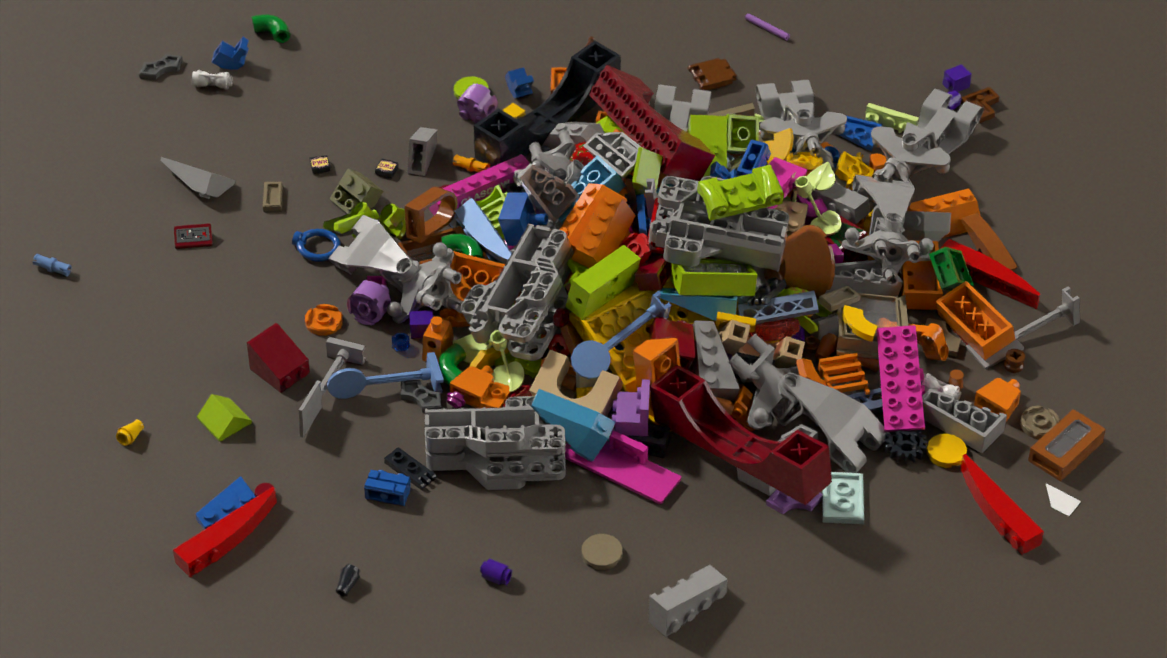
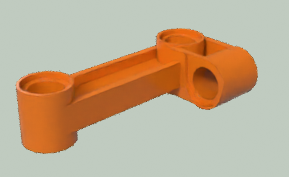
(932, 341)

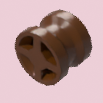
(1014, 360)

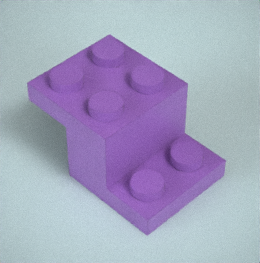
(632, 411)

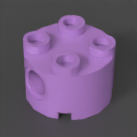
(476, 103)
(369, 302)

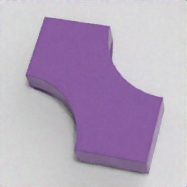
(783, 503)

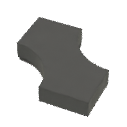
(166, 64)
(416, 392)

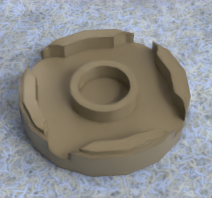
(1038, 421)
(602, 551)

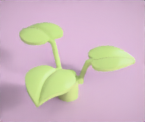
(820, 179)
(508, 374)

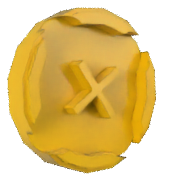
(805, 160)
(946, 450)

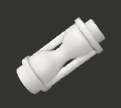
(203, 79)
(932, 383)

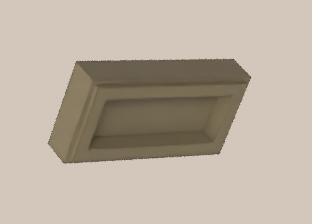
(272, 196)
(839, 298)

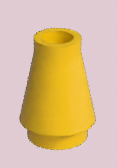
(128, 433)

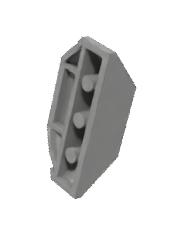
(578, 132)
(616, 150)
(926, 225)

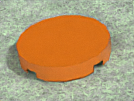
(323, 319)

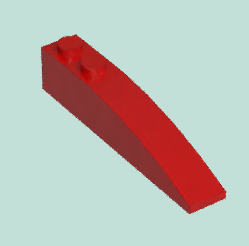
(996, 276)
(1001, 509)
(223, 535)

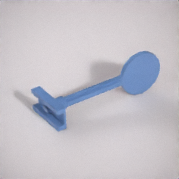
(592, 357)
(350, 381)

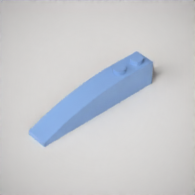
(482, 230)

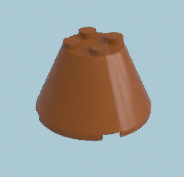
(806, 261)

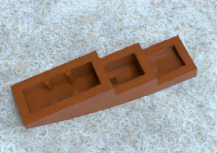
(987, 241)

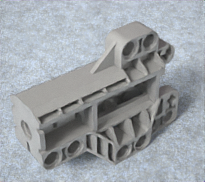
(689, 235)
(542, 268)
(508, 434)

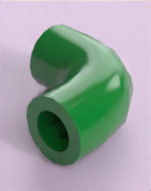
(271, 24)
(463, 244)
(449, 360)

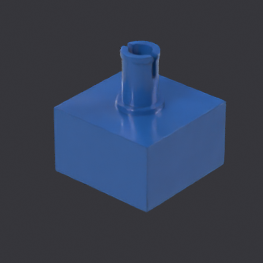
(516, 215)

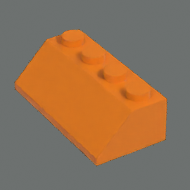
(958, 203)
(582, 212)
(604, 230)
(477, 269)
(654, 359)

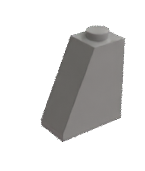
(421, 150)

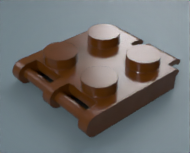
(712, 74)

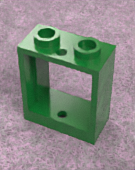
(948, 266)

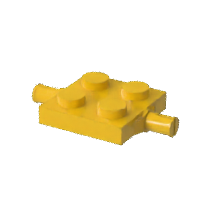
(849, 166)

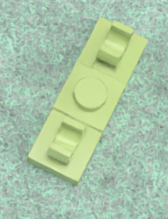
(889, 117)

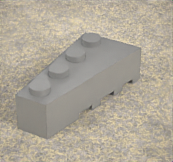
(971, 424)
(686, 599)

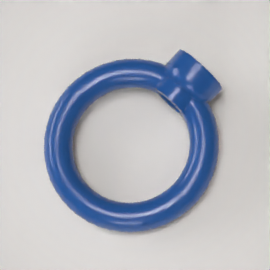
(299, 239)

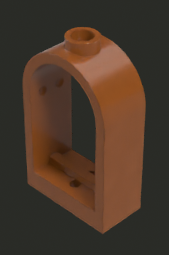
(416, 227)

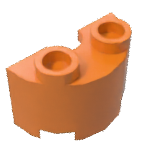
(742, 407)

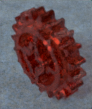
(776, 329)

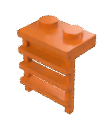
(842, 364)

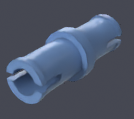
(52, 264)

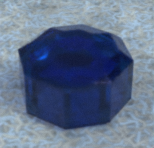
(400, 342)

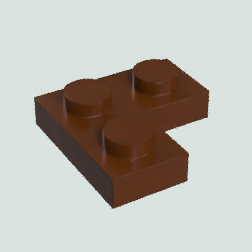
(983, 99)

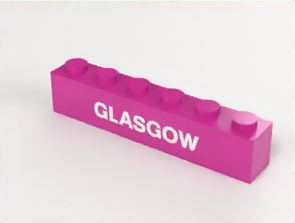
(483, 183)

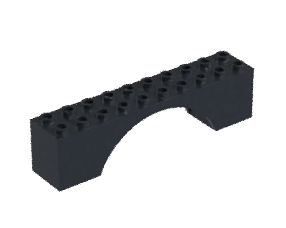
(505, 137)

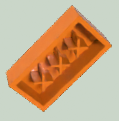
(975, 320)

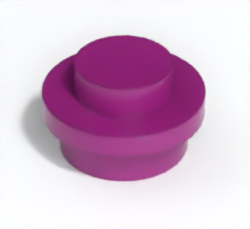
(456, 399)

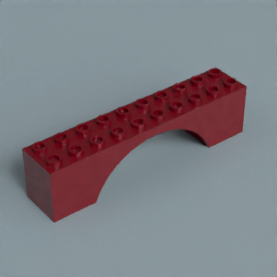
(626, 102)
(690, 409)

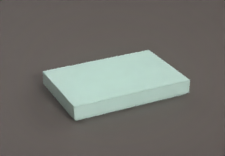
(844, 499)

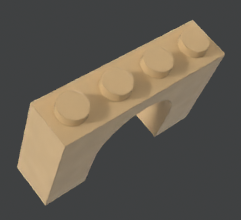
(735, 338)
(553, 372)

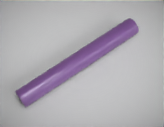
(766, 26)

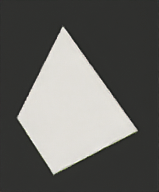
(1062, 501)

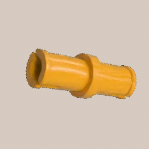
(470, 164)

